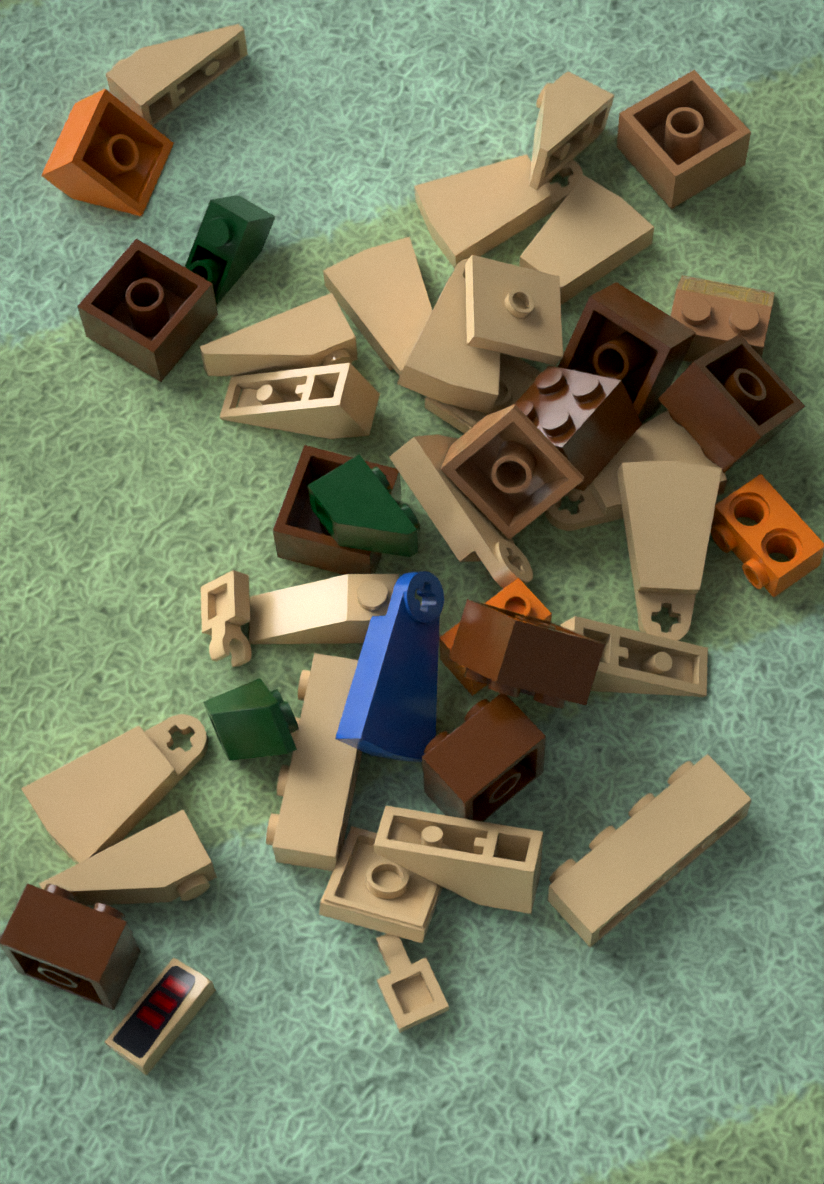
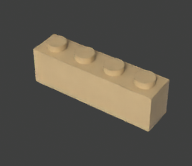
(321, 772)
(647, 849)

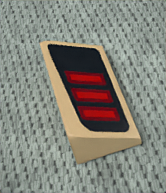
(160, 1015)

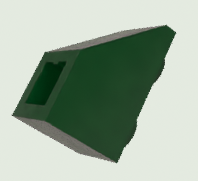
(228, 241)
(360, 511)
(252, 722)

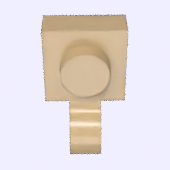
(223, 611)
(410, 988)

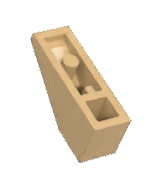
(171, 72)
(568, 122)
(294, 339)
(306, 401)
(321, 611)
(644, 661)
(469, 857)
(144, 868)

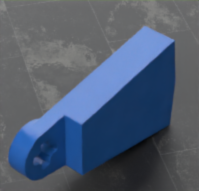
(396, 676)

